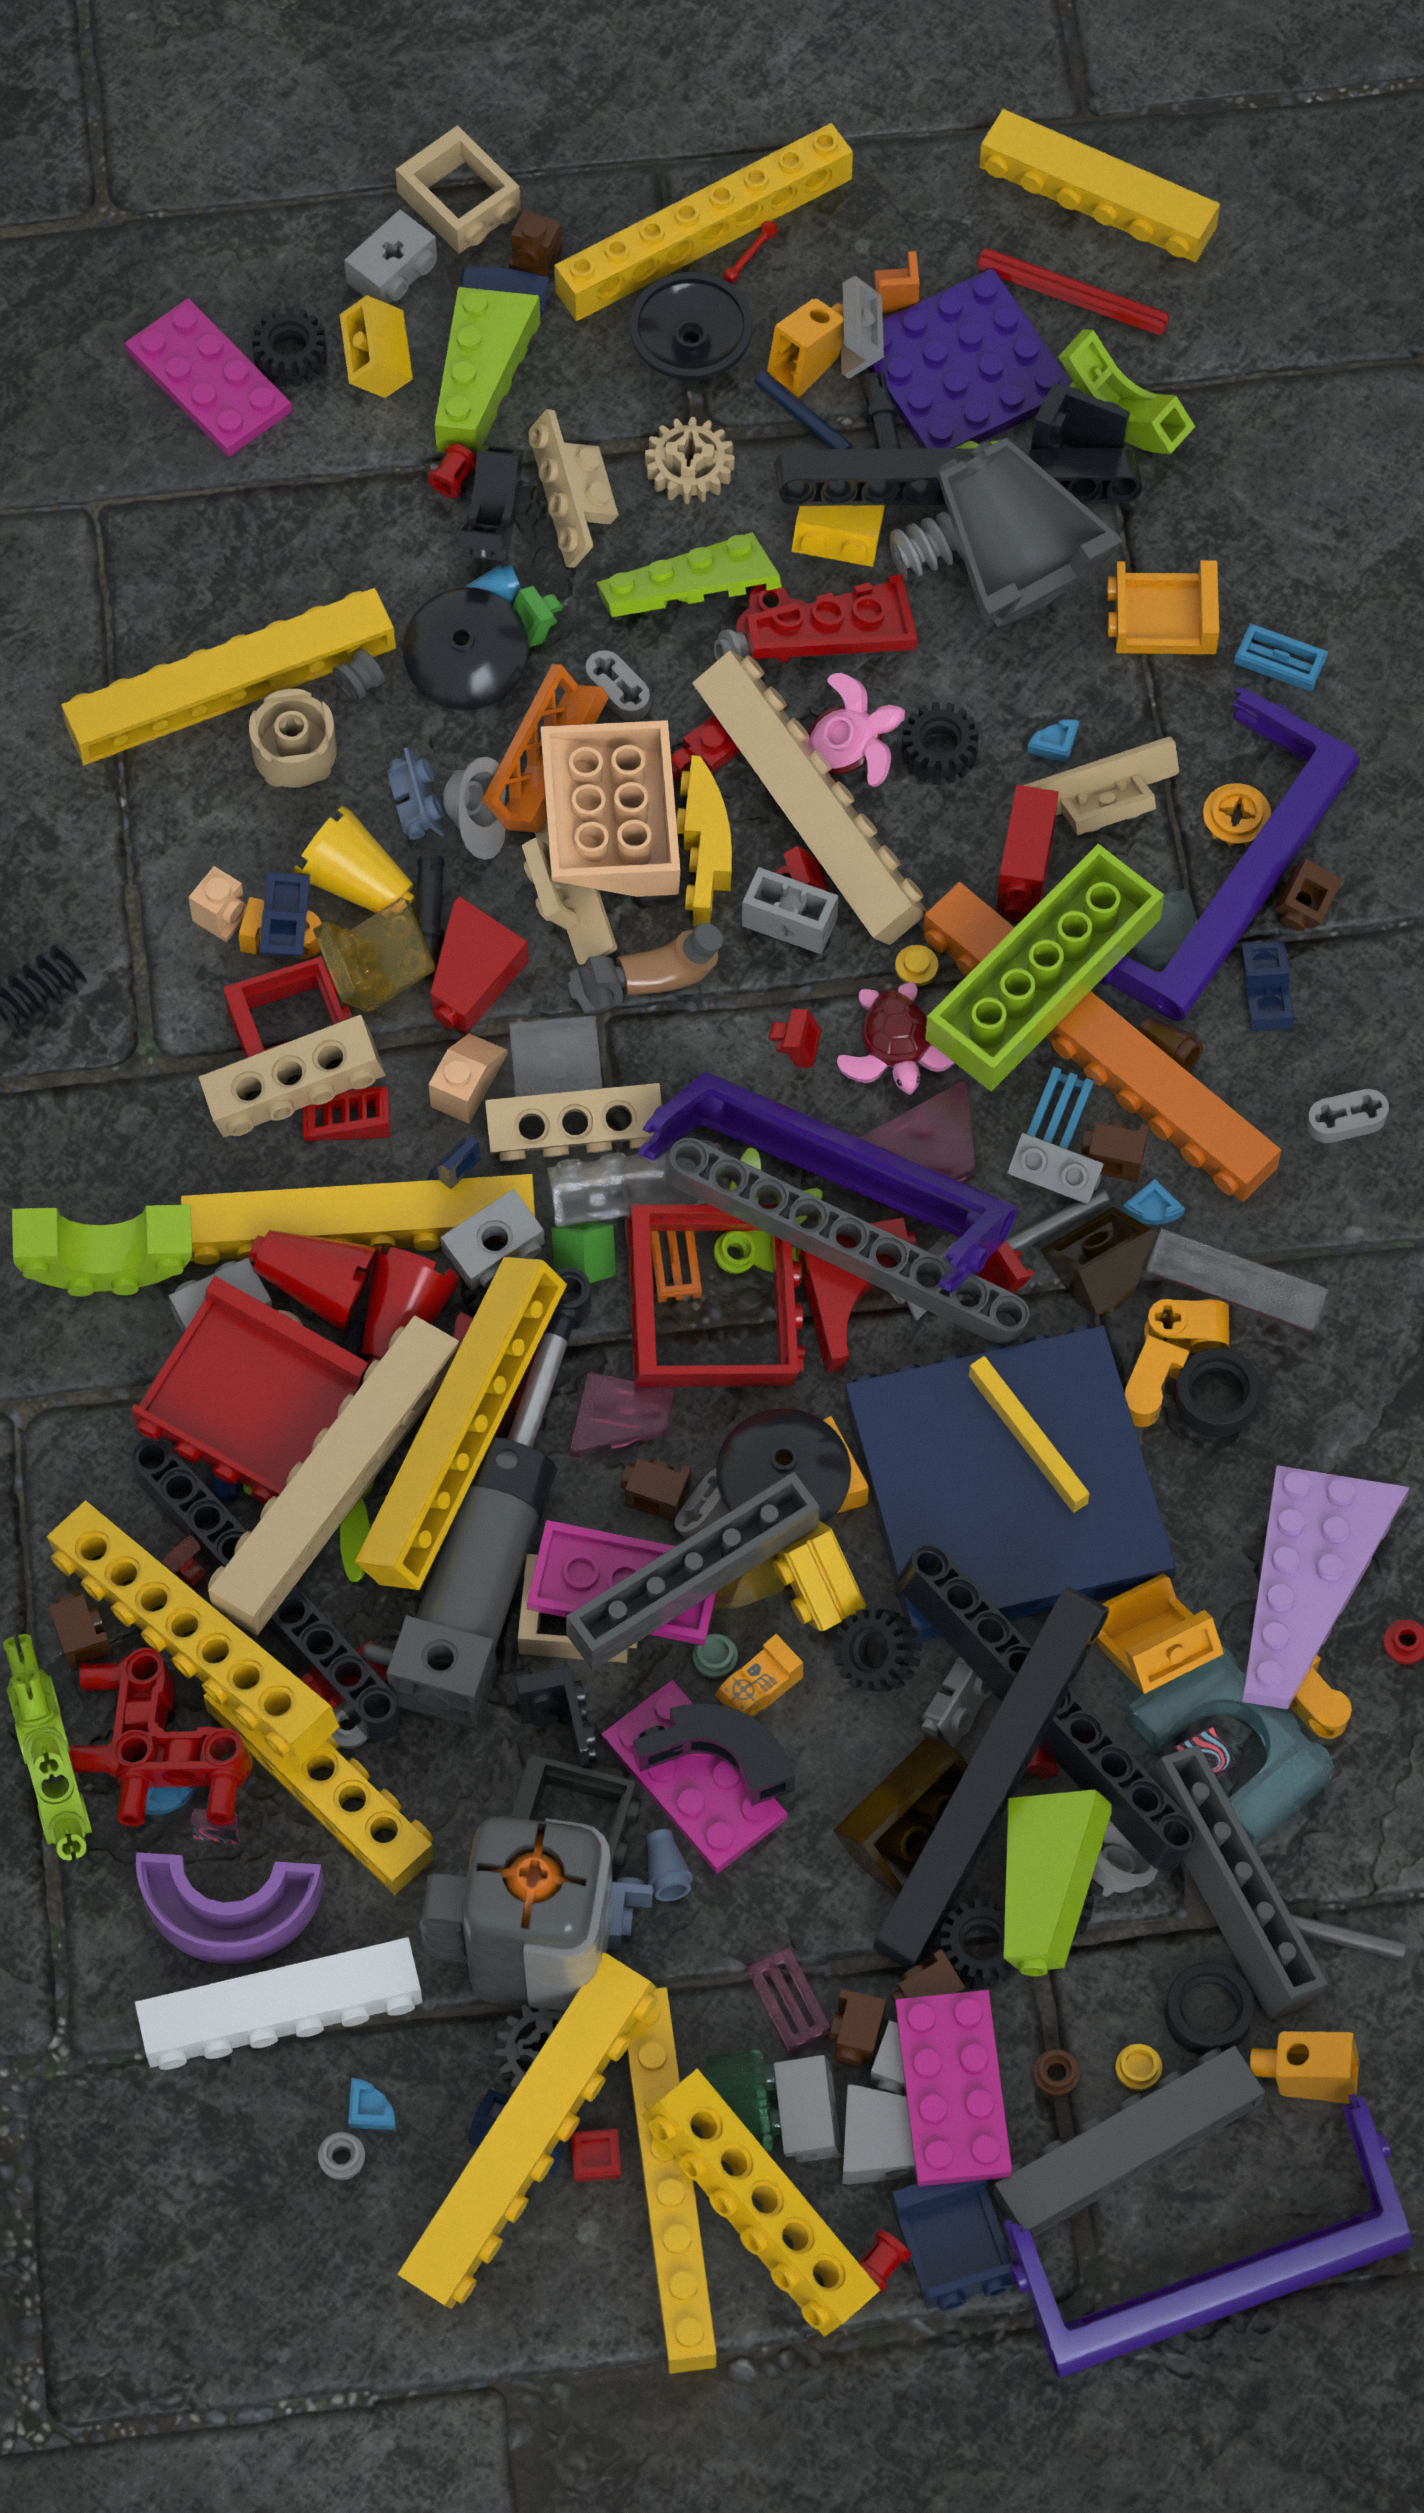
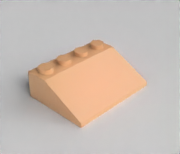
(611, 807)

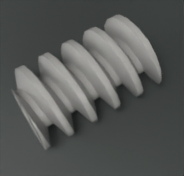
(924, 545)

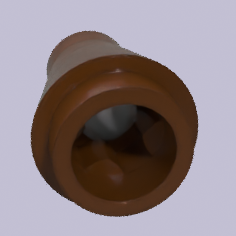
(1175, 1042)

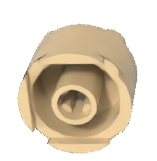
(293, 739)

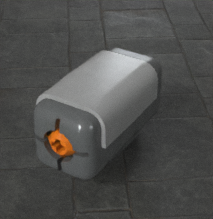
(526, 1913)

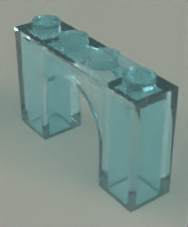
(1293, 1765)

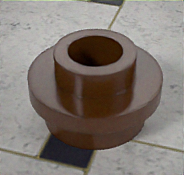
(1062, 2060)

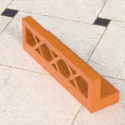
(527, 790)

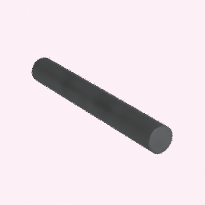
(1057, 1221)
(1350, 1938)

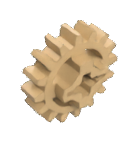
(708, 469)

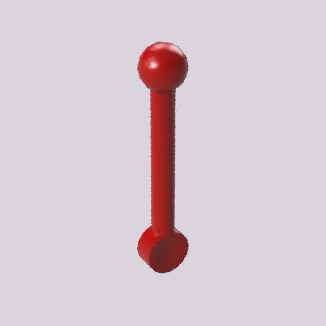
(768, 231)

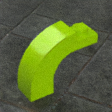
(1155, 421)

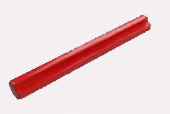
(1074, 291)

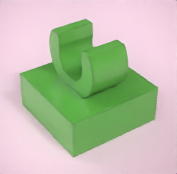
(536, 613)

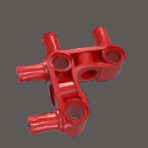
(170, 1757)

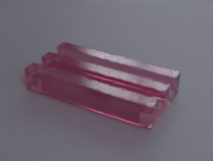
(806, 2033)

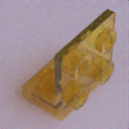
(376, 956)

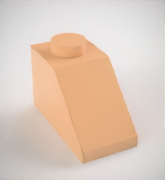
(465, 1076)

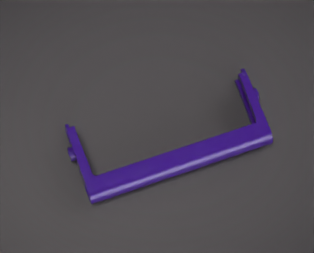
(1260, 868)
(842, 1158)
(1228, 2286)

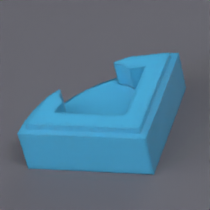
(1055, 740)
(1153, 1205)
(167, 1799)
(369, 2107)

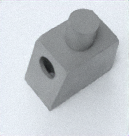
(876, 2137)

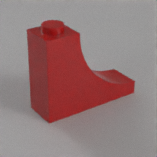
(835, 1292)

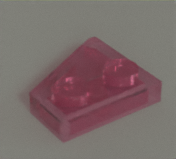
(618, 1414)

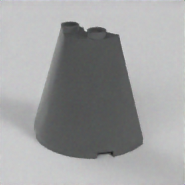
(1019, 531)

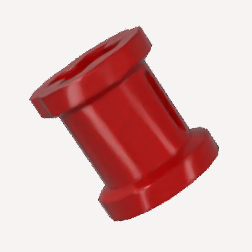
(452, 470)
(884, 2258)

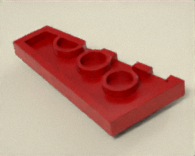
(850, 623)

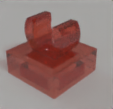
(181, 1563)

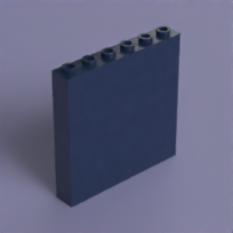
(960, 1479)

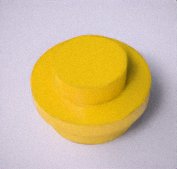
(916, 965)
(1138, 2067)

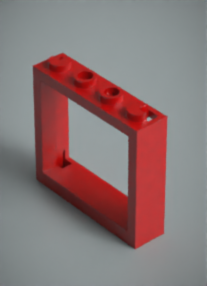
(788, 1313)

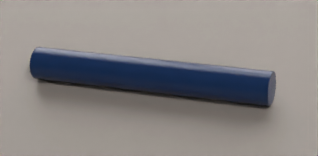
(801, 411)

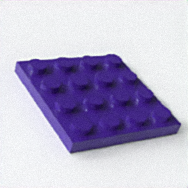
(965, 364)

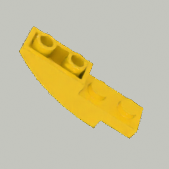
(707, 837)

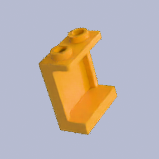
(1164, 611)
(1156, 1635)

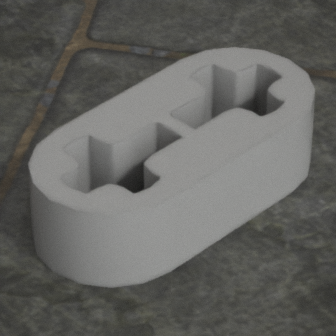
(623, 679)
(1346, 1112)
(701, 1508)

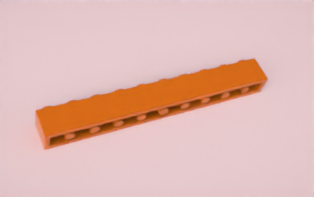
(1122, 1060)

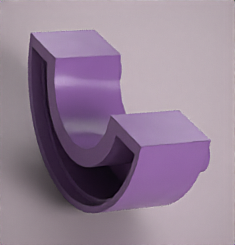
(229, 1930)

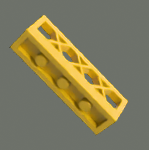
(1028, 1434)

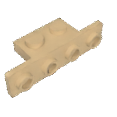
(573, 486)
(1112, 786)
(568, 905)

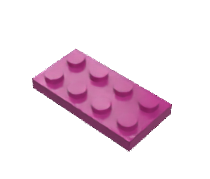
(208, 377)
(585, 1562)
(696, 1790)
(953, 2088)

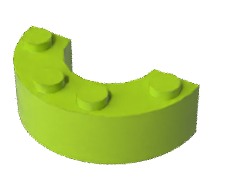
(102, 1256)

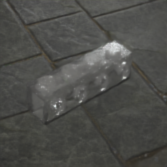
(613, 1184)

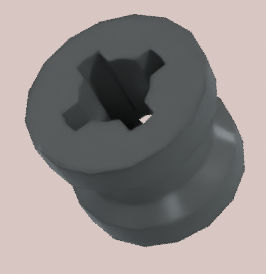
(359, 675)

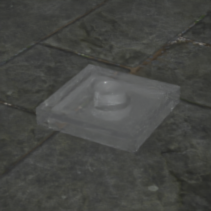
(555, 1056)

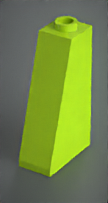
(1048, 1874)

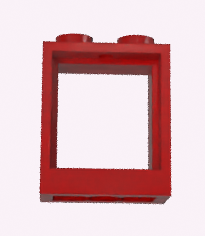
(1026, 851)
(274, 987)

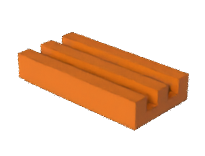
(679, 1289)

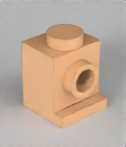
(218, 904)

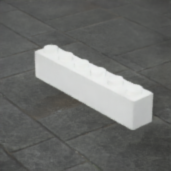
(279, 2004)

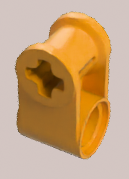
(1190, 1324)

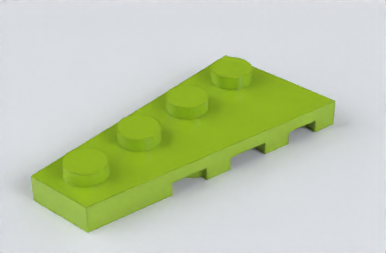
(688, 577)

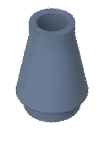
(667, 1867)

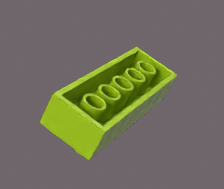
(1044, 967)

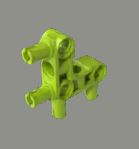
(46, 1750)

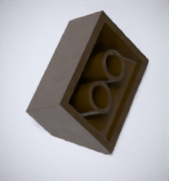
(901, 1813)

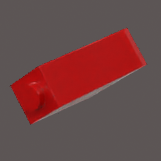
(474, 966)

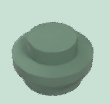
(716, 1658)

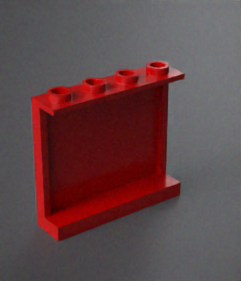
(247, 1391)

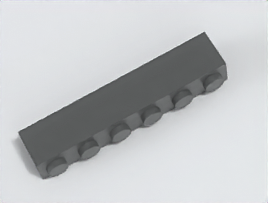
(692, 1571)
(1240, 1889)
(1129, 2142)

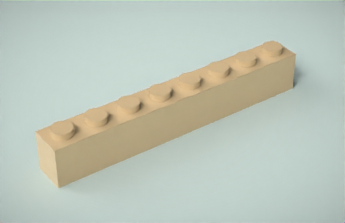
(810, 797)
(333, 1475)

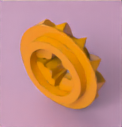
(1224, 801)

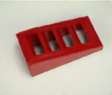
(346, 1130)

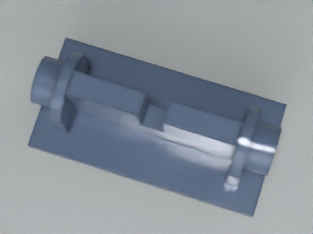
(413, 780)

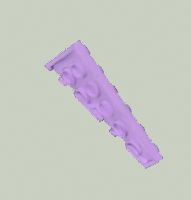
(1312, 1561)

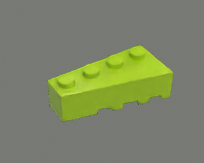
(482, 355)

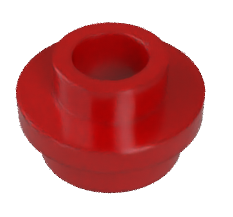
(1399, 1652)

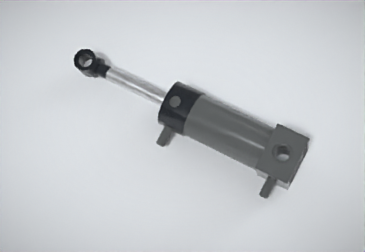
(448, 1651)

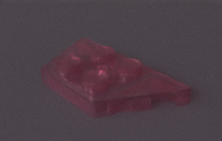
(933, 1135)

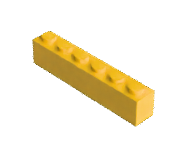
(1099, 185)

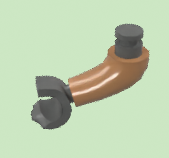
(664, 969)

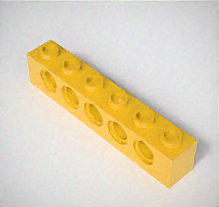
(389, 1862)
(784, 2207)

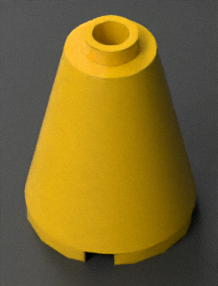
(354, 865)

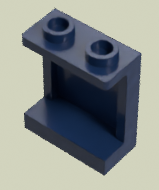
(953, 2242)

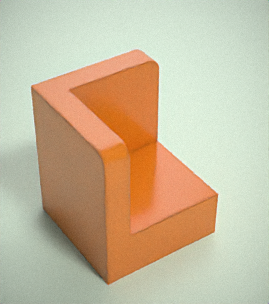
(898, 286)

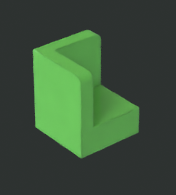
(586, 1248)

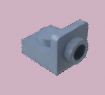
(627, 1892)

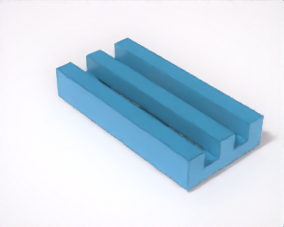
(1279, 663)
(1070, 1083)

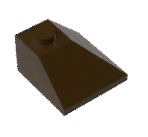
(1102, 1260)

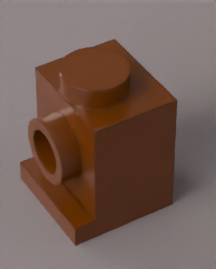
(535, 244)
(1317, 888)
(1117, 1148)
(656, 1487)
(79, 1630)
(929, 1981)
(857, 2028)

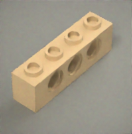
(269, 1071)
(506, 1114)

